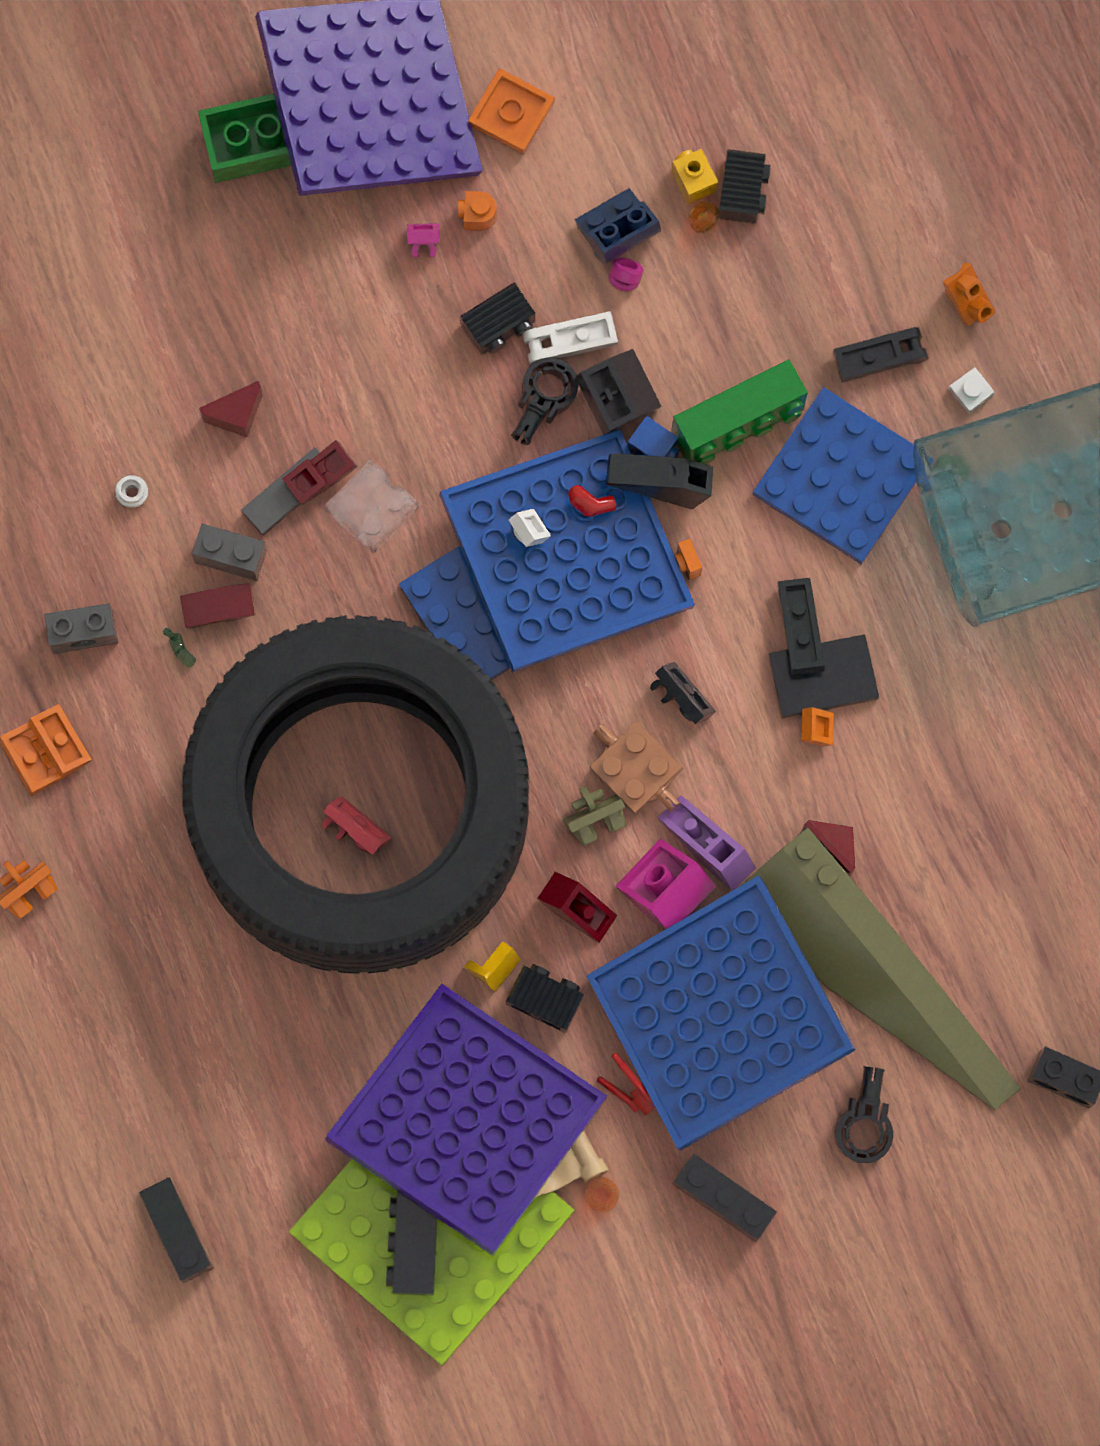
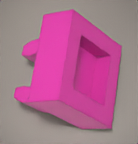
(423, 234)

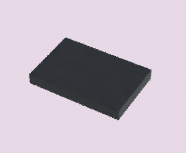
(845, 681)

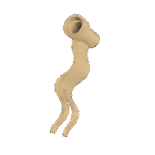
(578, 1162)

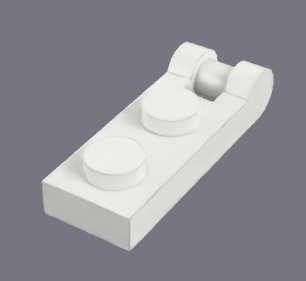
(572, 337)

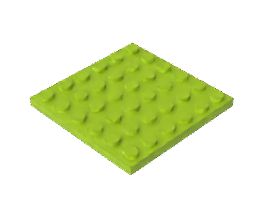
(350, 1235)

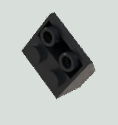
(617, 391)

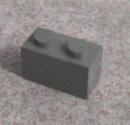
(229, 552)

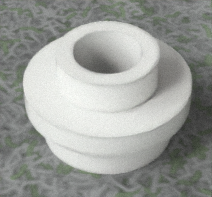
(131, 482)

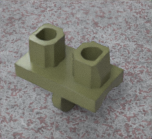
(581, 822)

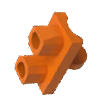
(968, 295)
(13, 896)

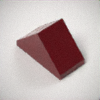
(234, 411)

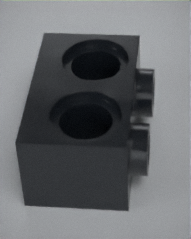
(1066, 1077)

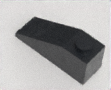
(176, 1230)

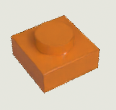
(688, 559)
(817, 726)

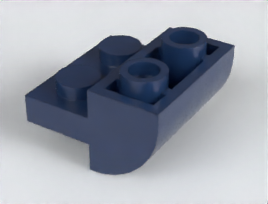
(618, 225)

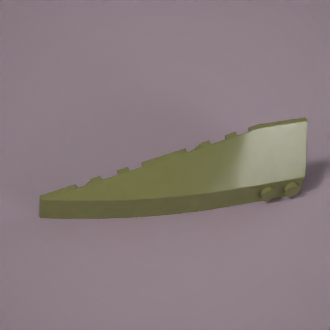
(874, 969)

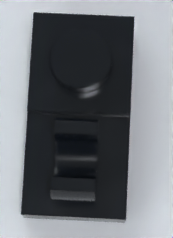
(678, 686)

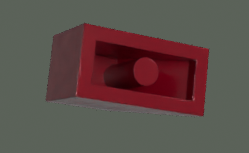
(577, 906)

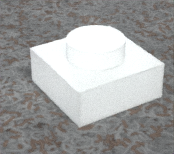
(971, 390)
(529, 528)

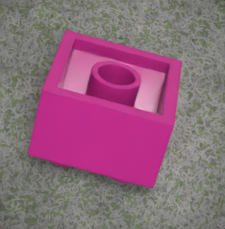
(666, 885)

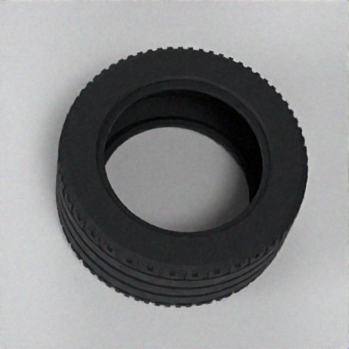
(329, 667)

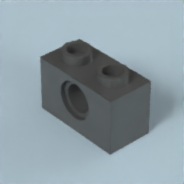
(81, 628)

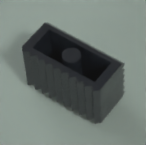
(742, 186)
(498, 319)
(545, 998)

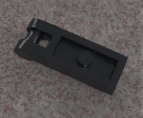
(879, 354)

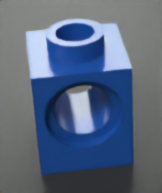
(653, 440)

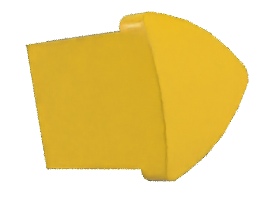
(496, 968)

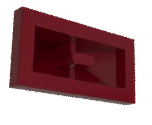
(837, 840)

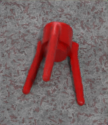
(641, 1097)

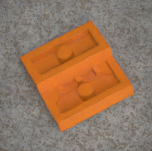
(44, 749)

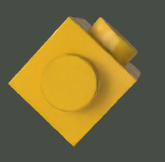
(694, 175)

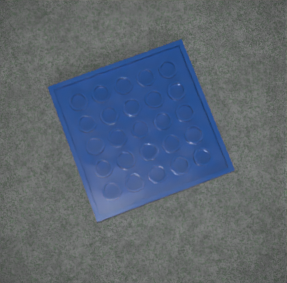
(587, 577)
(720, 1013)

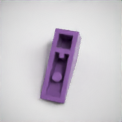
(708, 843)

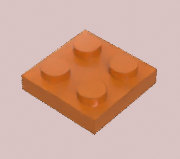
(511, 111)

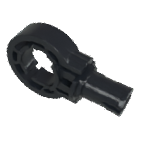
(536, 412)
(869, 1095)

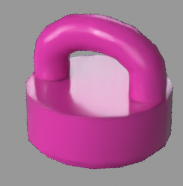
(625, 271)

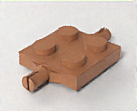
(636, 767)

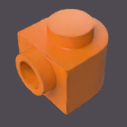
(477, 210)

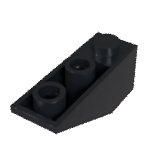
(661, 478)

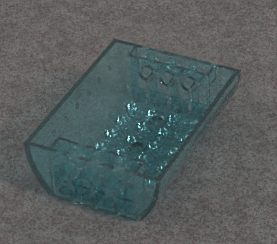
(1015, 474)

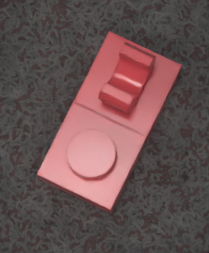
(359, 827)

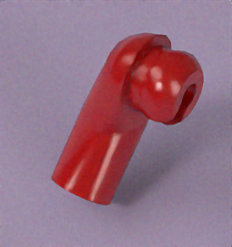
(588, 504)

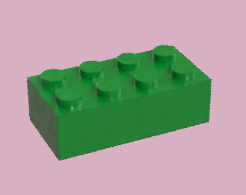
(244, 138)
(740, 413)

